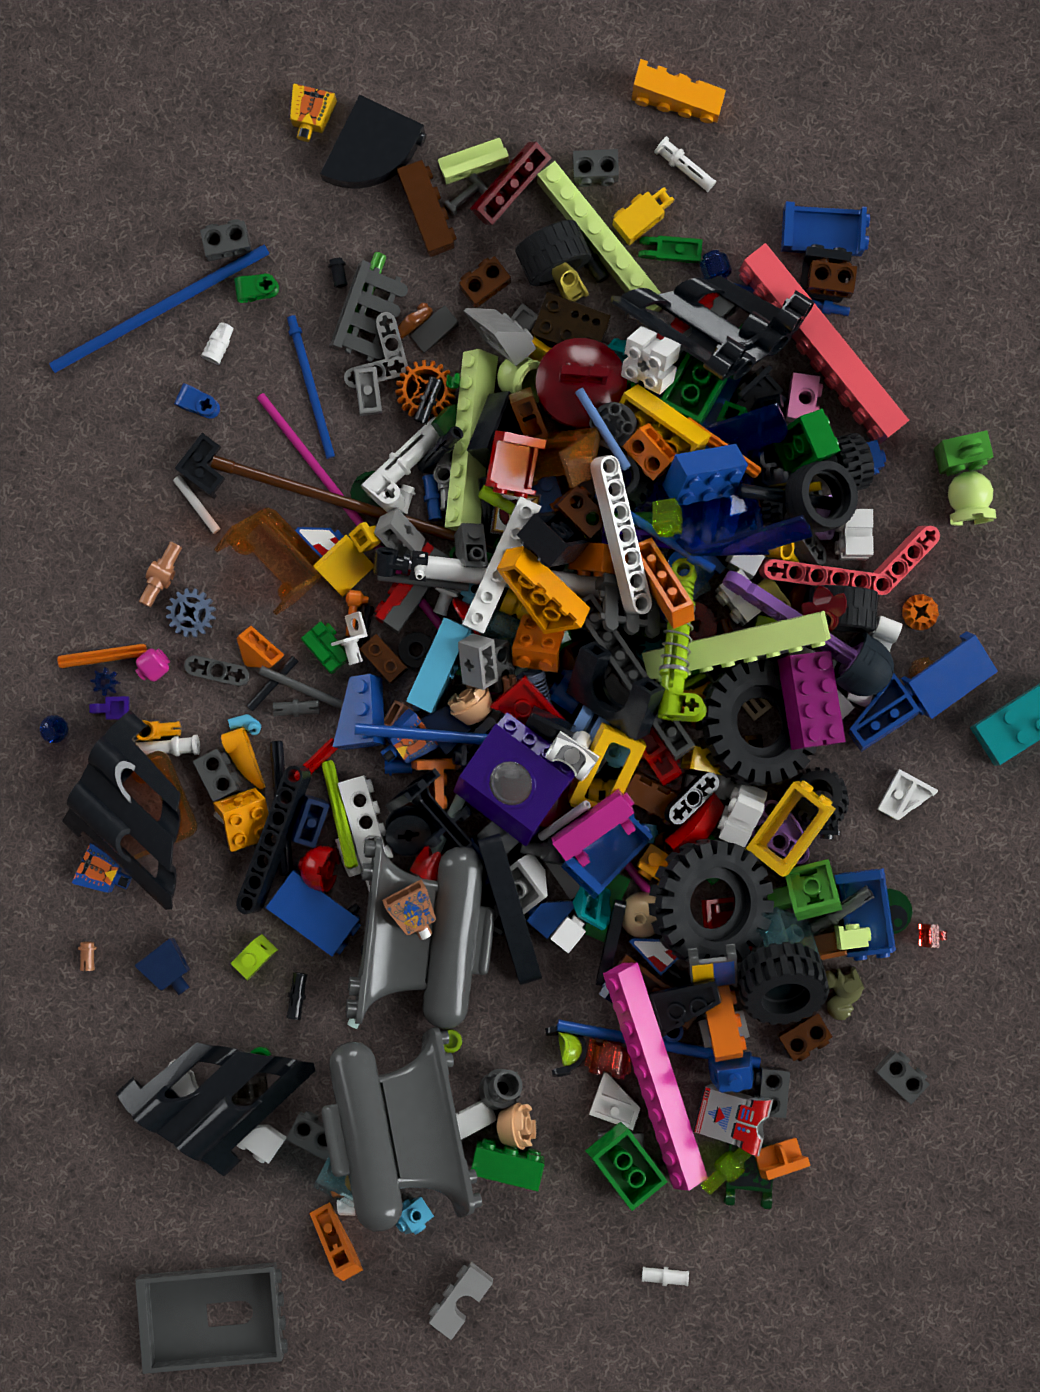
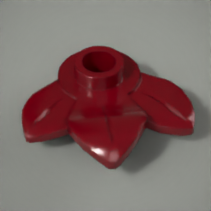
(825, 601)

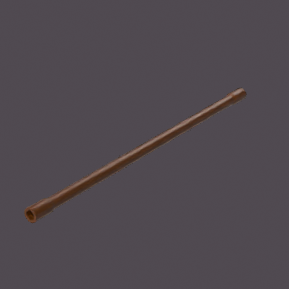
(231, 467)

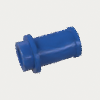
(397, 766)

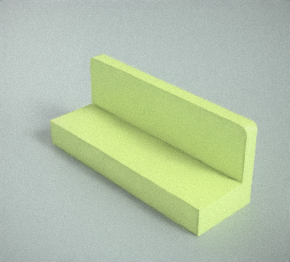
(473, 160)

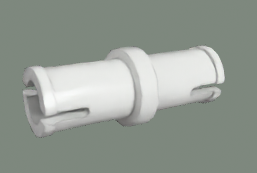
(665, 1276)

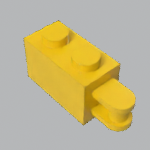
(641, 215)

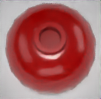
(318, 867)

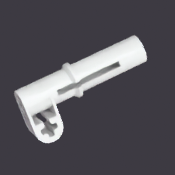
(397, 466)

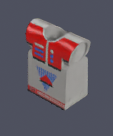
(733, 1118)

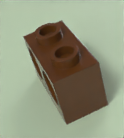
(831, 285)
(489, 286)
(528, 414)
(577, 516)
(383, 659)
(802, 1030)

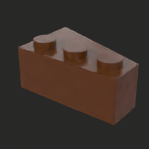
(652, 795)

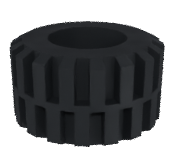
(856, 458)
(826, 782)

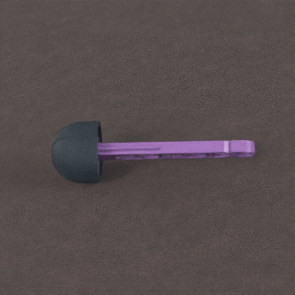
(861, 666)

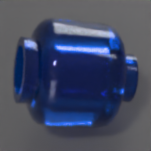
(715, 264)

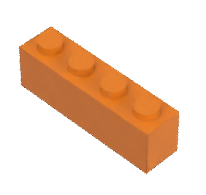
(665, 585)
(724, 1026)

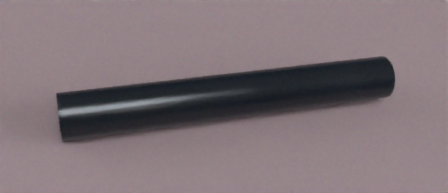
(271, 684)

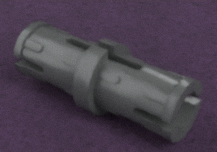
(295, 708)

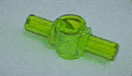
(728, 1169)

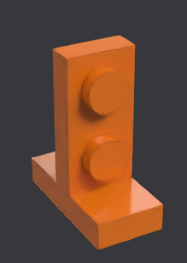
(437, 787)

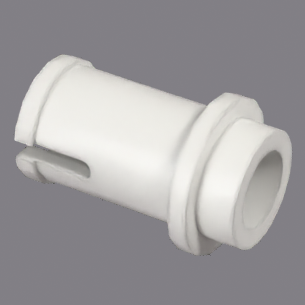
(407, 492)

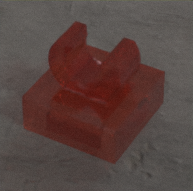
(930, 935)

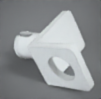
(444, 600)
(350, 644)

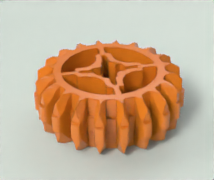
(414, 375)

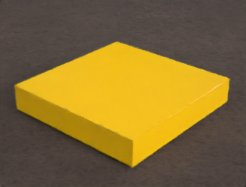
(343, 565)

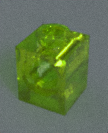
(667, 517)

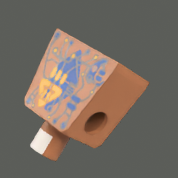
(412, 909)

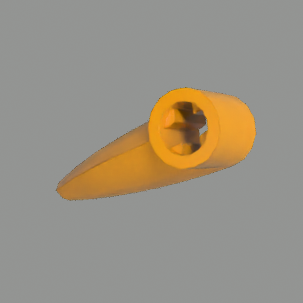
(241, 752)

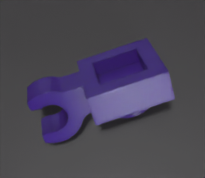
(114, 707)

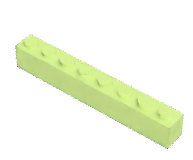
(594, 230)
(476, 383)
(747, 644)

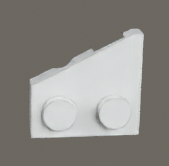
(904, 795)
(614, 1104)

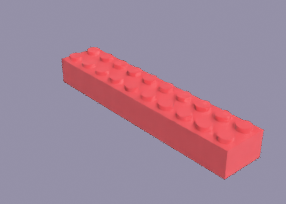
(826, 349)

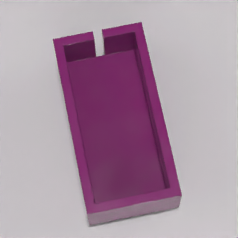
(811, 700)

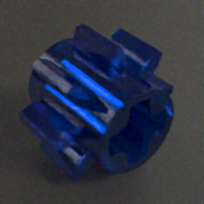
(107, 687)

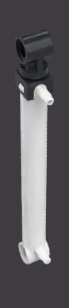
(451, 569)

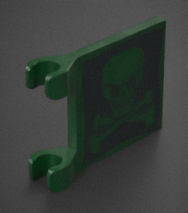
(749, 1180)

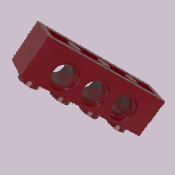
(510, 183)

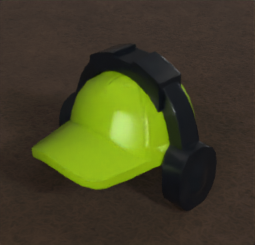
(572, 1051)

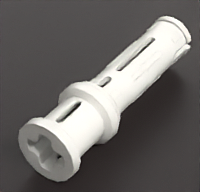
(674, 160)
(174, 746)

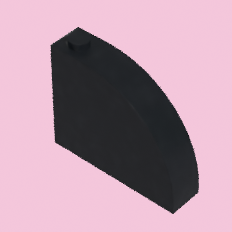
(372, 146)

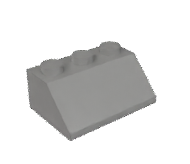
(502, 333)

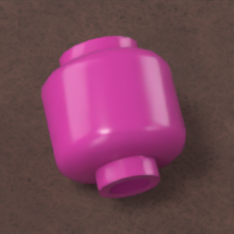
(152, 665)

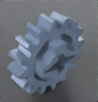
(199, 608)

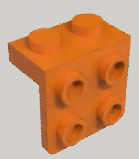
(534, 648)

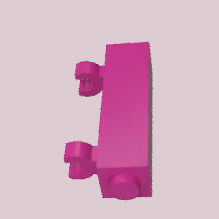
(594, 824)

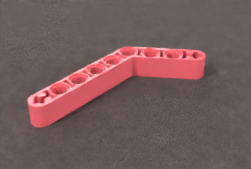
(847, 576)

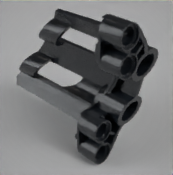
(713, 339)
(109, 813)
(207, 1121)

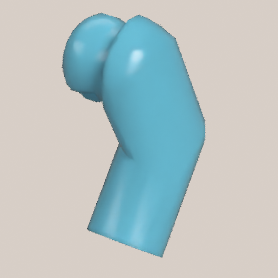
(248, 722)

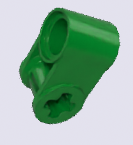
(253, 289)

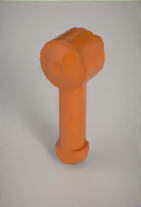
(354, 600)

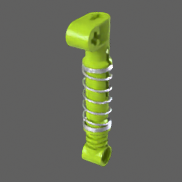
(675, 657)

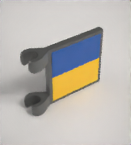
(721, 968)

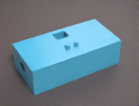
(438, 666)

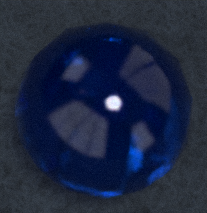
(60, 726)

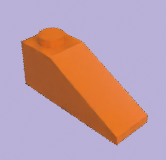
(336, 1242)

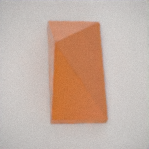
(257, 649)

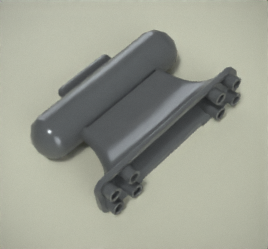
(446, 959)
(396, 1131)

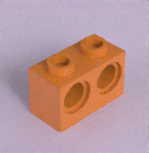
(653, 448)

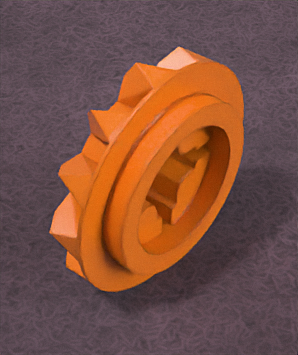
(909, 612)

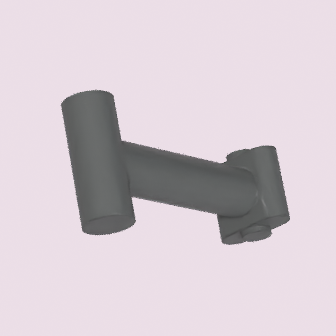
(477, 185)

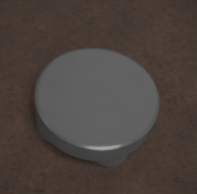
(619, 421)

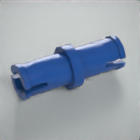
(432, 498)

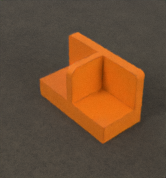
(781, 1159)

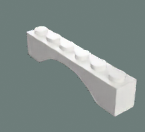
(262, 1141)

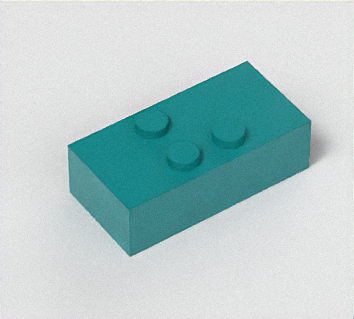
(1010, 727)

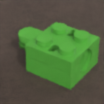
(963, 452)
(808, 891)

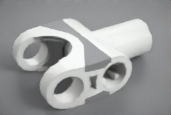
(574, 752)

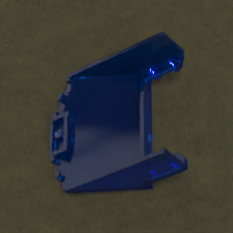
(735, 522)

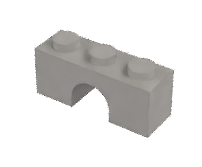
(472, 1283)

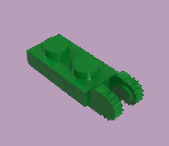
(672, 249)

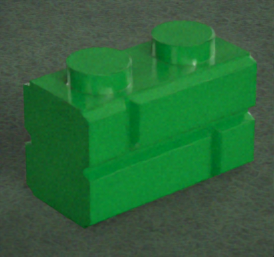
(319, 643)

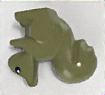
(847, 990)

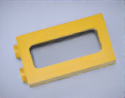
(605, 735)
(760, 841)

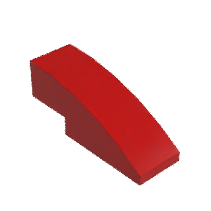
(660, 759)
(698, 825)

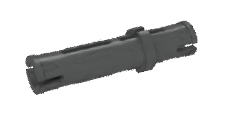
(848, 905)

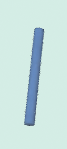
(602, 428)

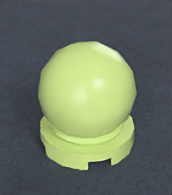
(518, 377)
(970, 498)

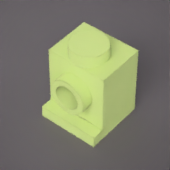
(852, 936)

